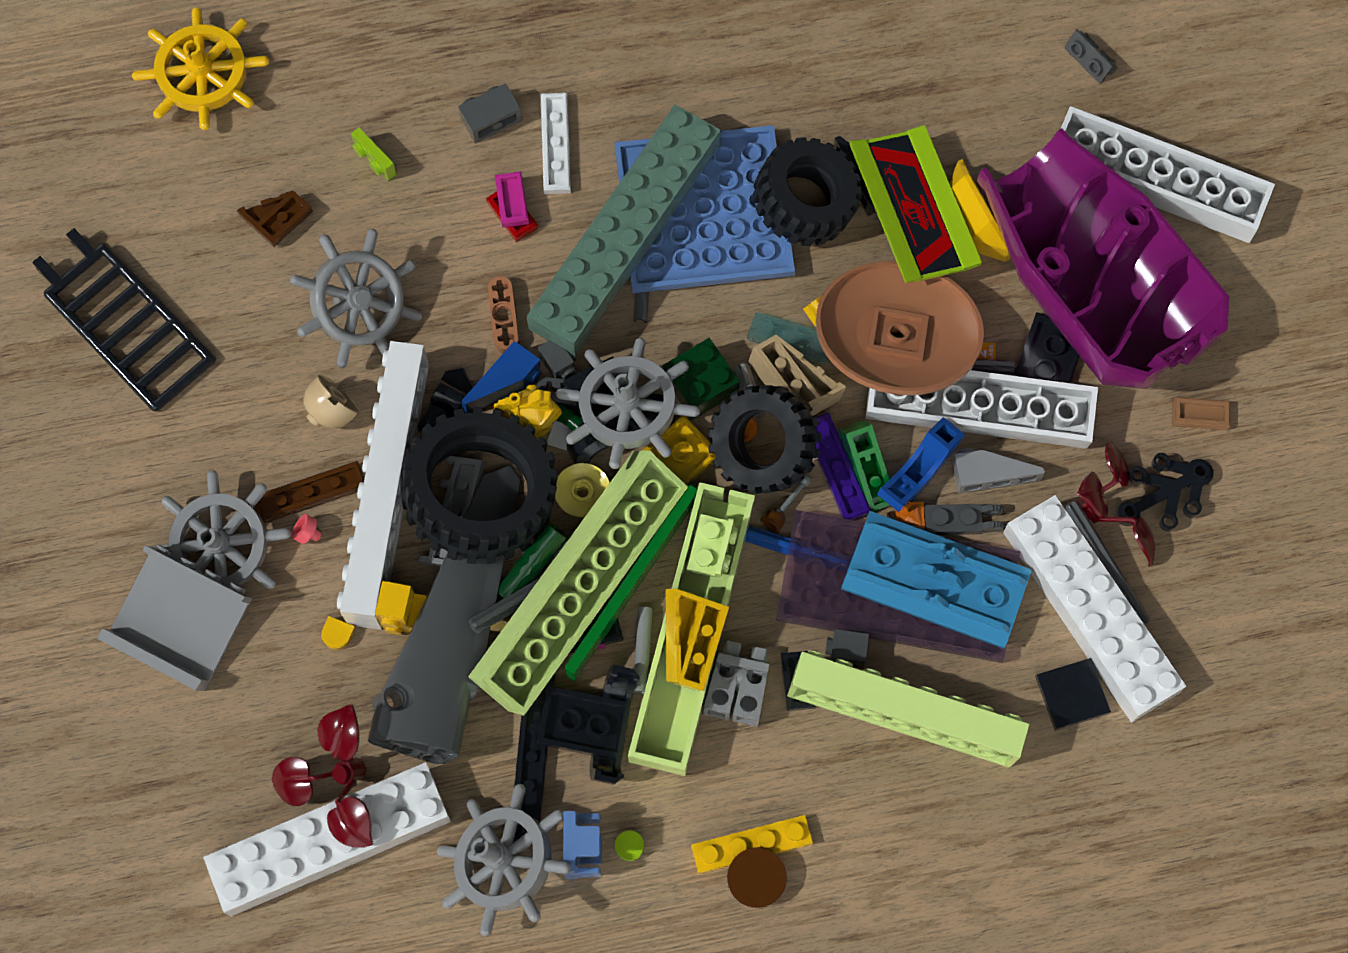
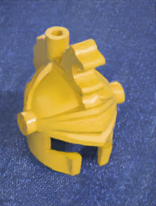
(532, 408)

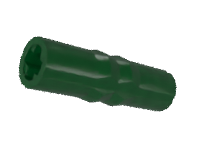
(533, 560)

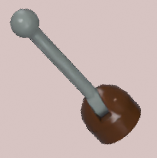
(775, 518)

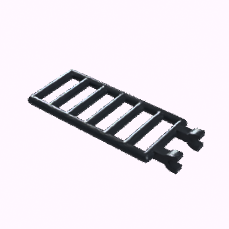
(103, 348)

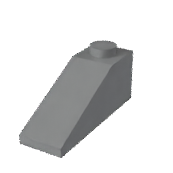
(987, 470)

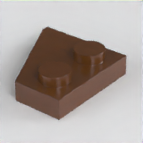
(276, 216)

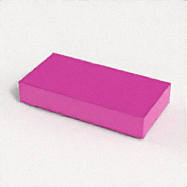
(511, 199)

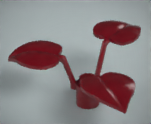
(1096, 506)
(292, 780)

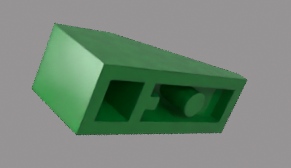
(867, 461)

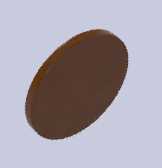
(756, 877)

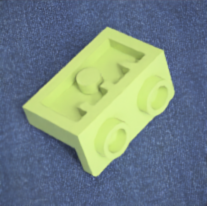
(711, 546)

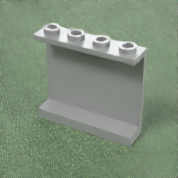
(178, 618)

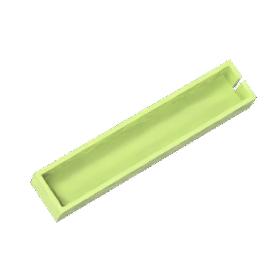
(669, 711)

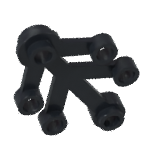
(1169, 489)

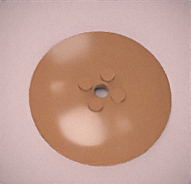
(933, 315)

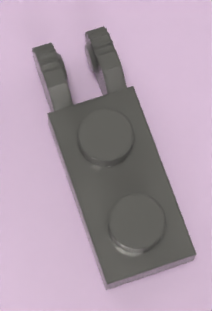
(961, 519)

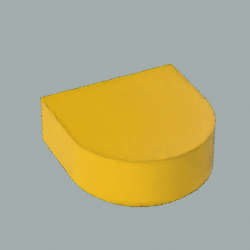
(337, 633)

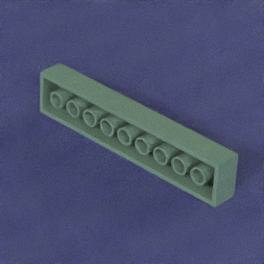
(624, 230)

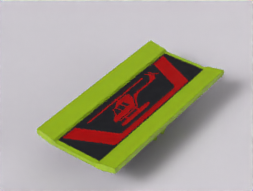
(915, 205)

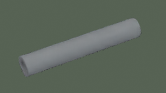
(643, 647)

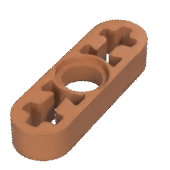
(494, 308)

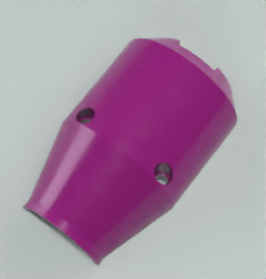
(1105, 265)

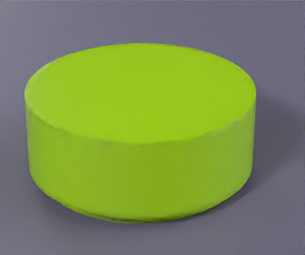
(629, 845)

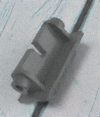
(1086, 53)

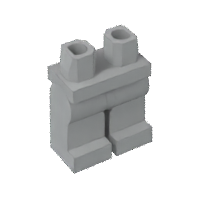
(742, 675)

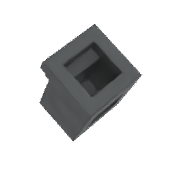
(557, 360)

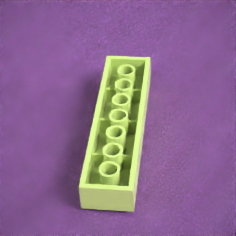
(908, 709)

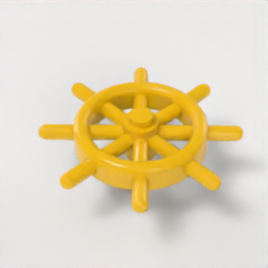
(200, 68)

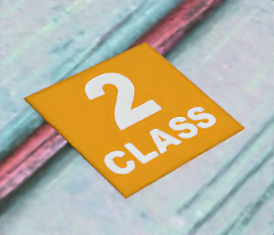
(988, 351)

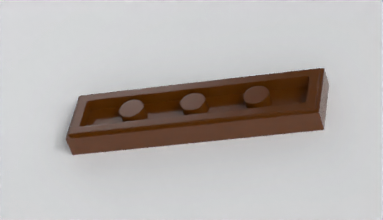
(310, 492)

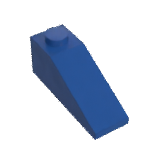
(508, 375)

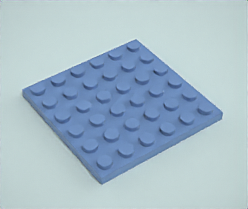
(715, 228)

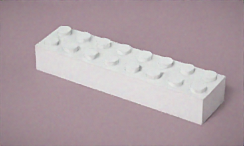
(1175, 177)
(999, 408)
(1094, 609)
(306, 849)

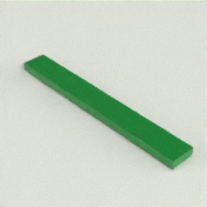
(630, 584)

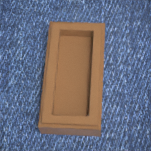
(1200, 413)

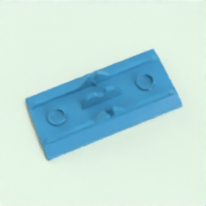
(936, 579)

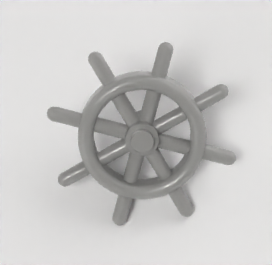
(355, 297)
(627, 402)
(218, 540)
(502, 859)

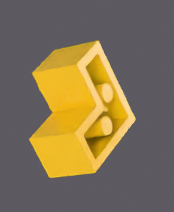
(398, 607)

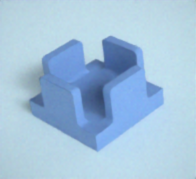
(582, 844)

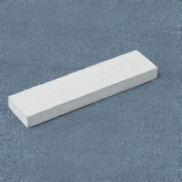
(555, 143)

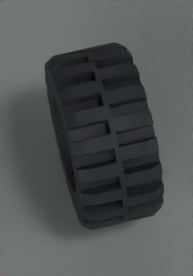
(823, 167)
(730, 445)

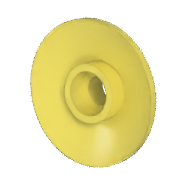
(574, 479)

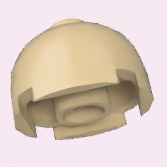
(328, 405)

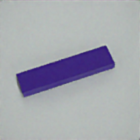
(839, 472)

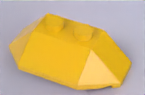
(977, 215)

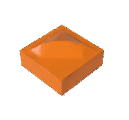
(912, 515)

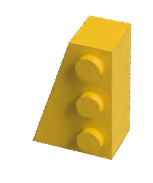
(691, 637)

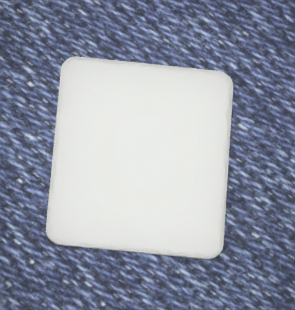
(558, 435)

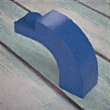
(923, 465)

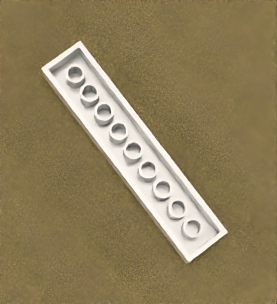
(381, 493)

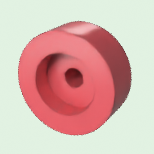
(305, 529)

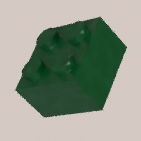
(707, 378)

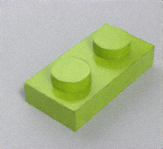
(378, 160)

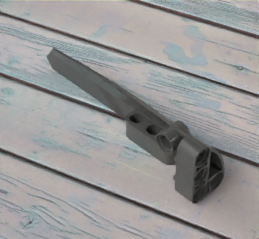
(433, 668)

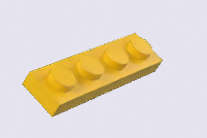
(776, 837)

